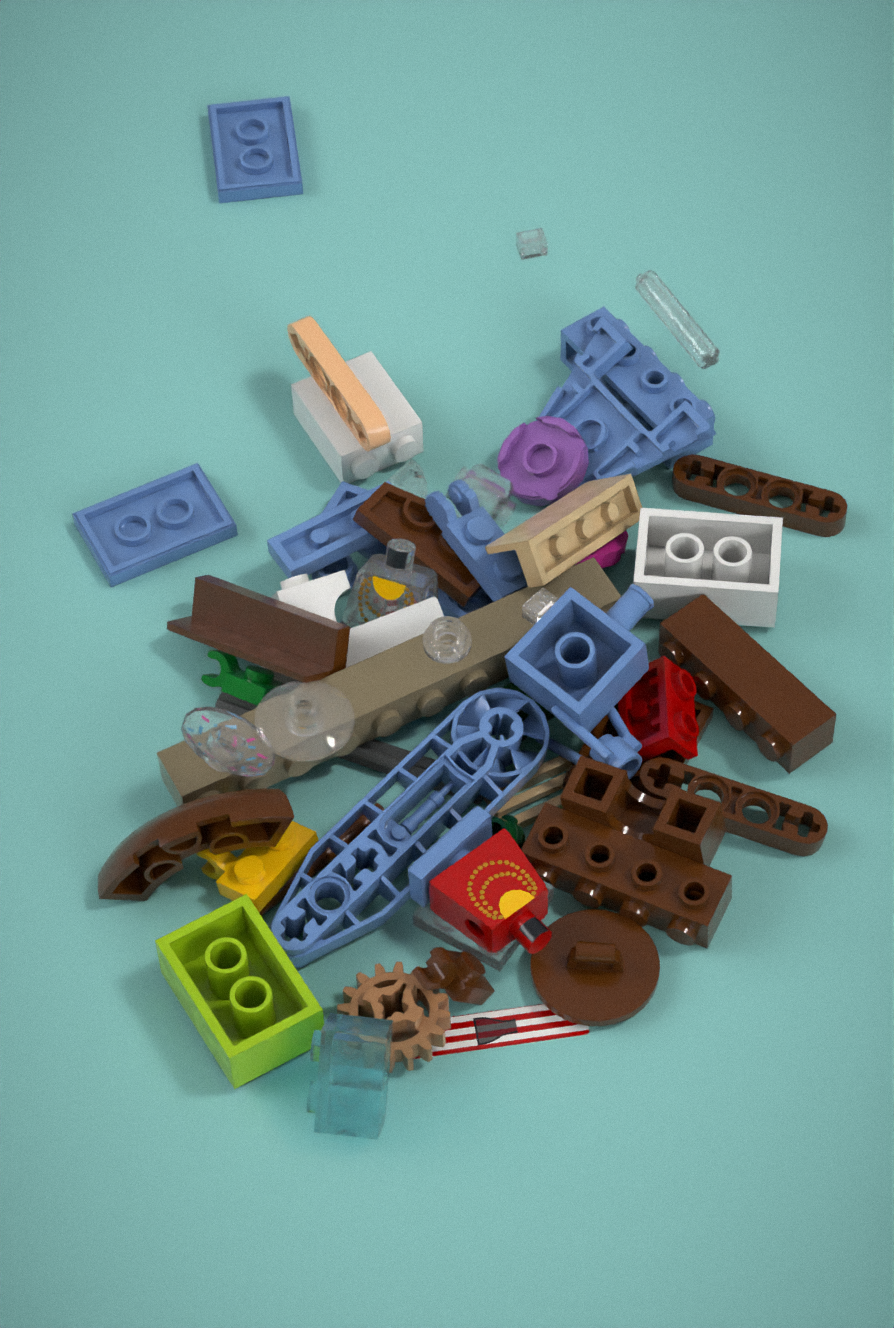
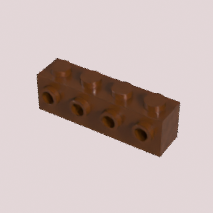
(747, 684)
(628, 876)

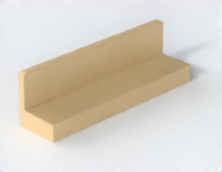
(572, 528)

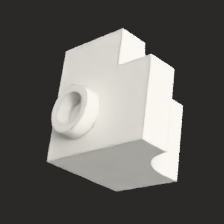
(315, 595)

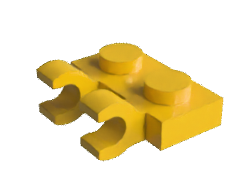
(260, 870)

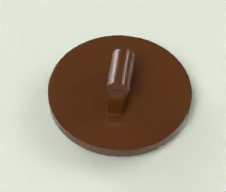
(596, 968)

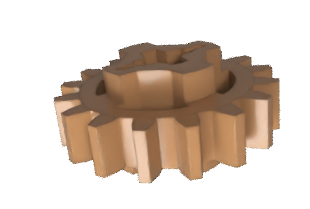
(395, 998)

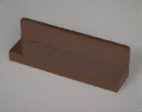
(264, 630)

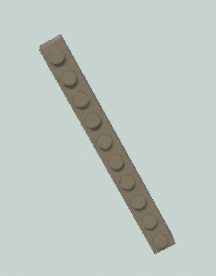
(398, 686)

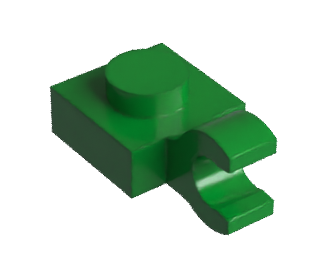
(245, 685)

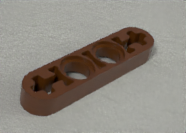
(761, 488)
(734, 798)

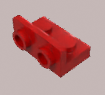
(662, 711)

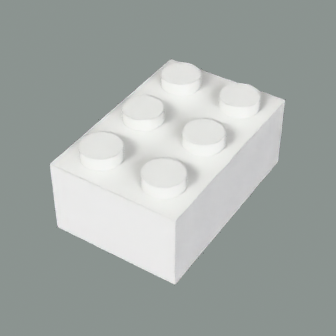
(710, 554)

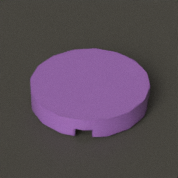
(543, 460)

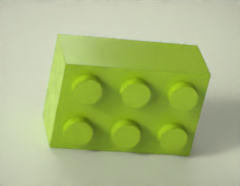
(240, 990)

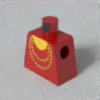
(494, 896)

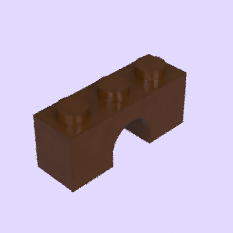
(682, 824)

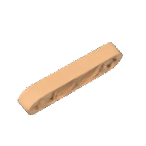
(339, 383)

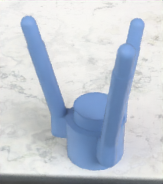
(611, 750)

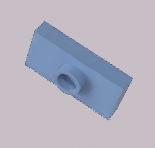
(451, 847)

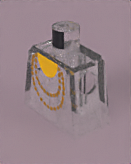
(389, 584)

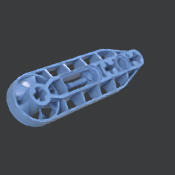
(389, 846)

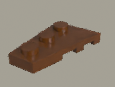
(402, 515)

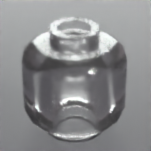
(492, 492)

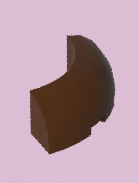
(214, 822)

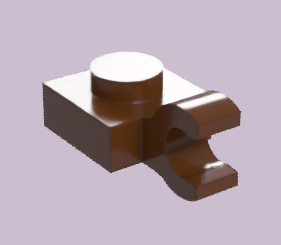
(457, 973)

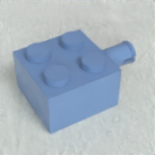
(582, 655)

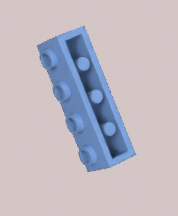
(637, 379)

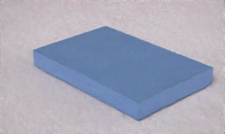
(255, 149)
(154, 524)

